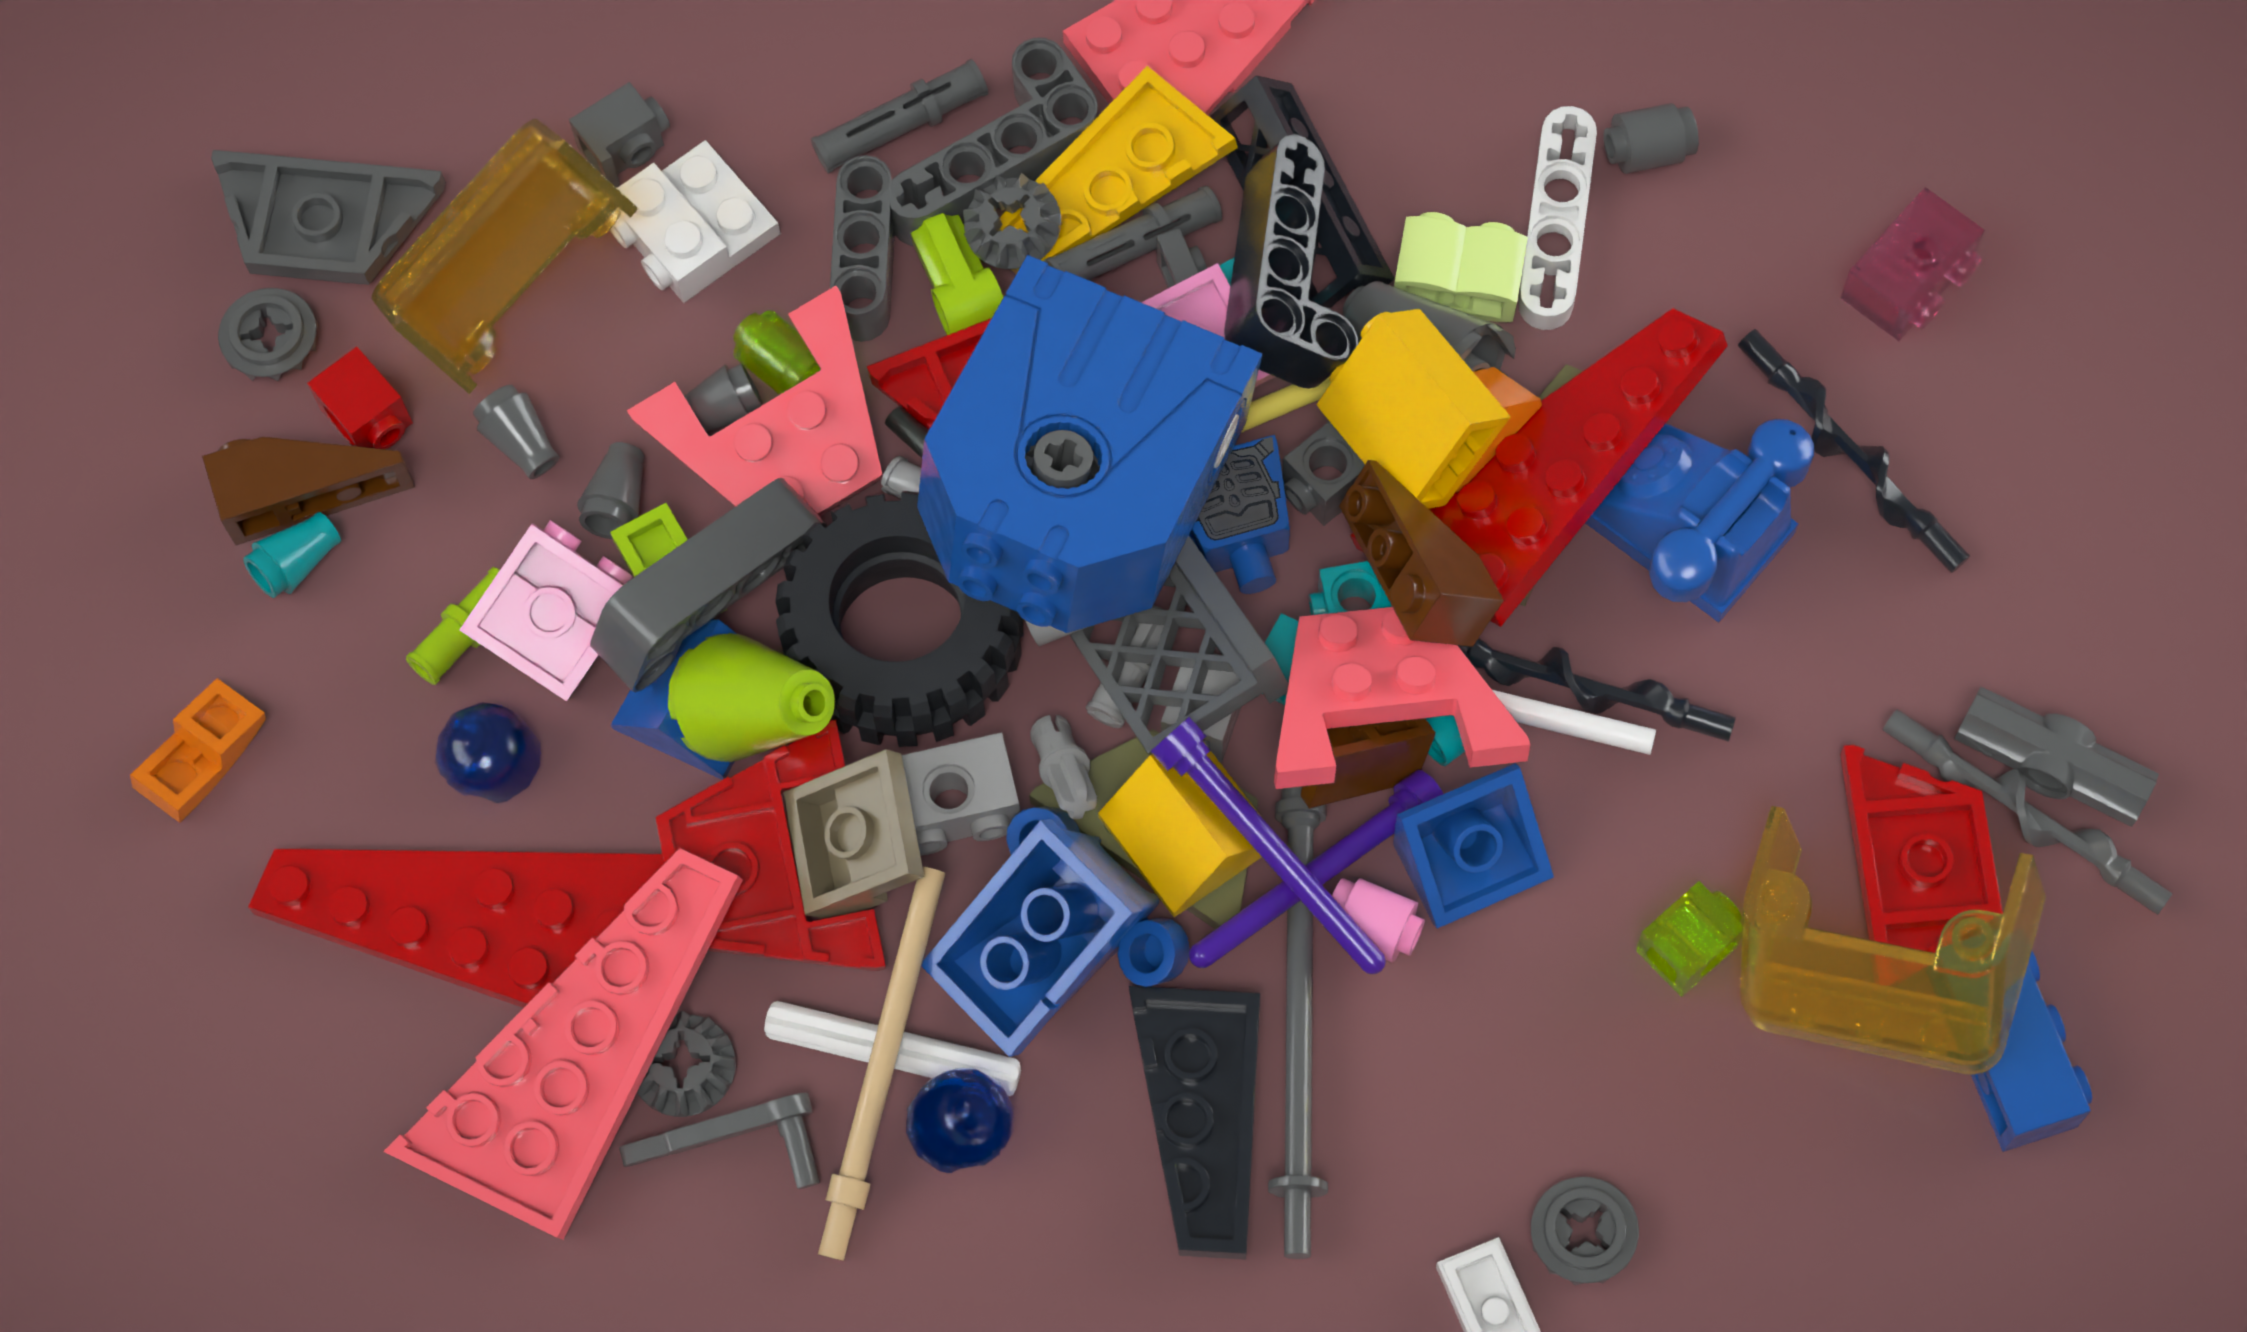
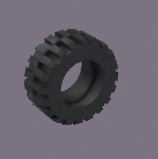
(884, 696)

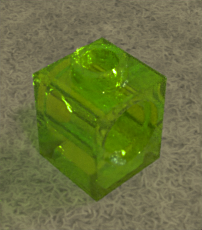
(1691, 937)

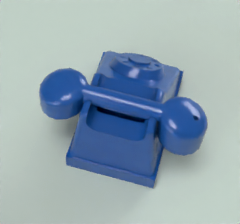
(1707, 513)
(1048, 929)

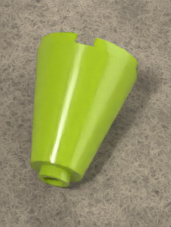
(745, 698)

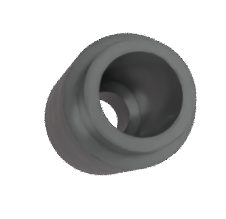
(1651, 137)

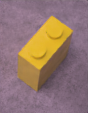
(1413, 406)

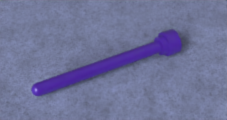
(1187, 754)
(1407, 794)

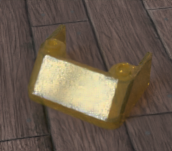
(494, 247)
(1878, 996)

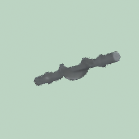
(2035, 825)

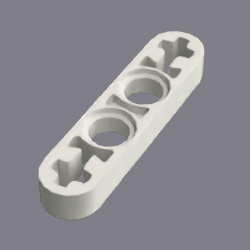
(1558, 217)

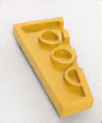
(1128, 159)

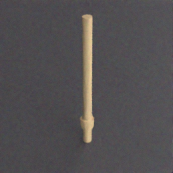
(848, 1189)

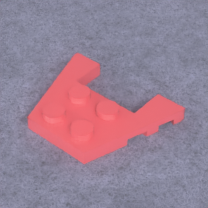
(808, 435)
(1368, 671)

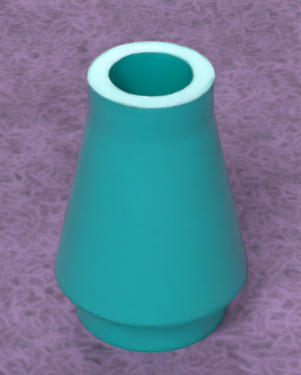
(291, 554)

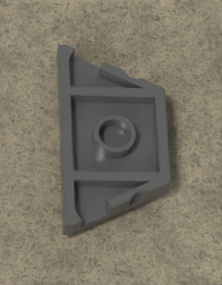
(321, 214)

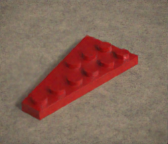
(459, 916)

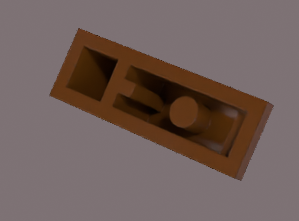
(281, 482)

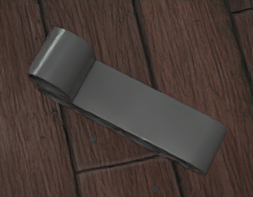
(985, 152)
(698, 581)

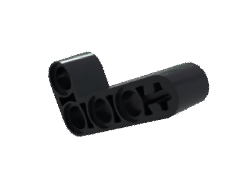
(1274, 270)

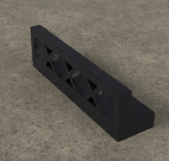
(1340, 225)

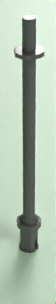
(1297, 1184)

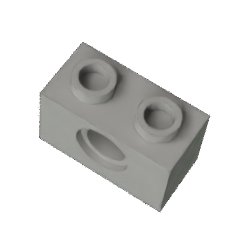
(973, 767)

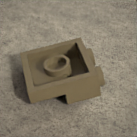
(853, 836)

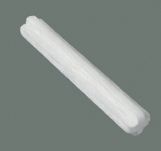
(856, 1038)

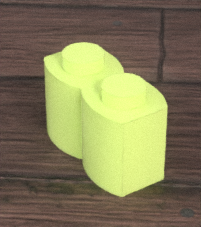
(1462, 265)

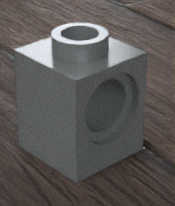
(1314, 494)

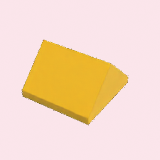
(1176, 834)

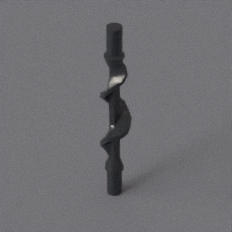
(1872, 460)
(1598, 696)

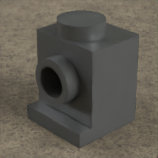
(619, 131)

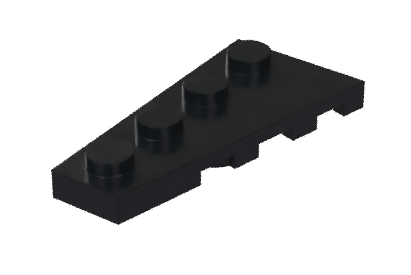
(1201, 1094)

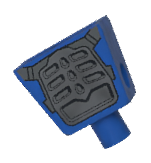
(1246, 516)

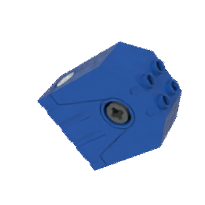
(1079, 450)

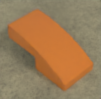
(201, 751)

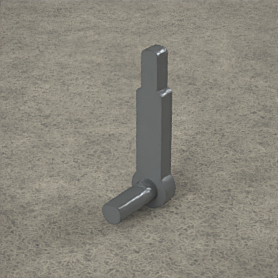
(783, 1112)

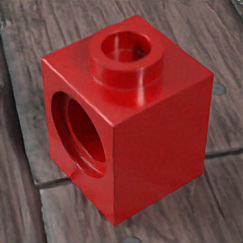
(360, 402)

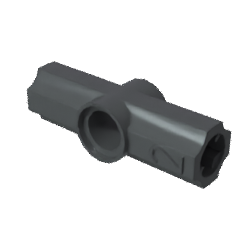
(2057, 756)

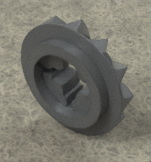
(1011, 246)
(245, 323)
(704, 1082)
(1579, 1200)

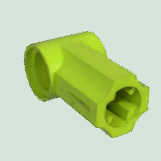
(961, 286)

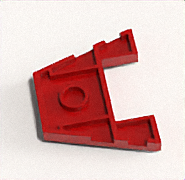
(746, 832)

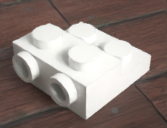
(692, 221)

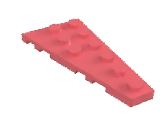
(1191, 44)
(562, 1074)

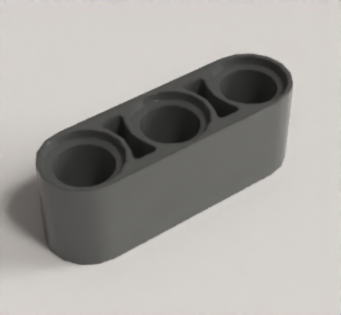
(858, 223)

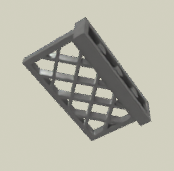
(1224, 628)

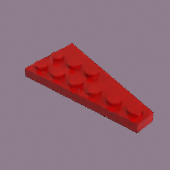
(1575, 451)

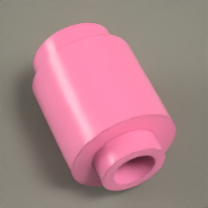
(1382, 915)

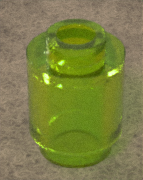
(773, 351)

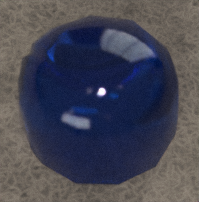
(487, 752)
(960, 1120)

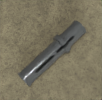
(900, 115)
(1192, 212)

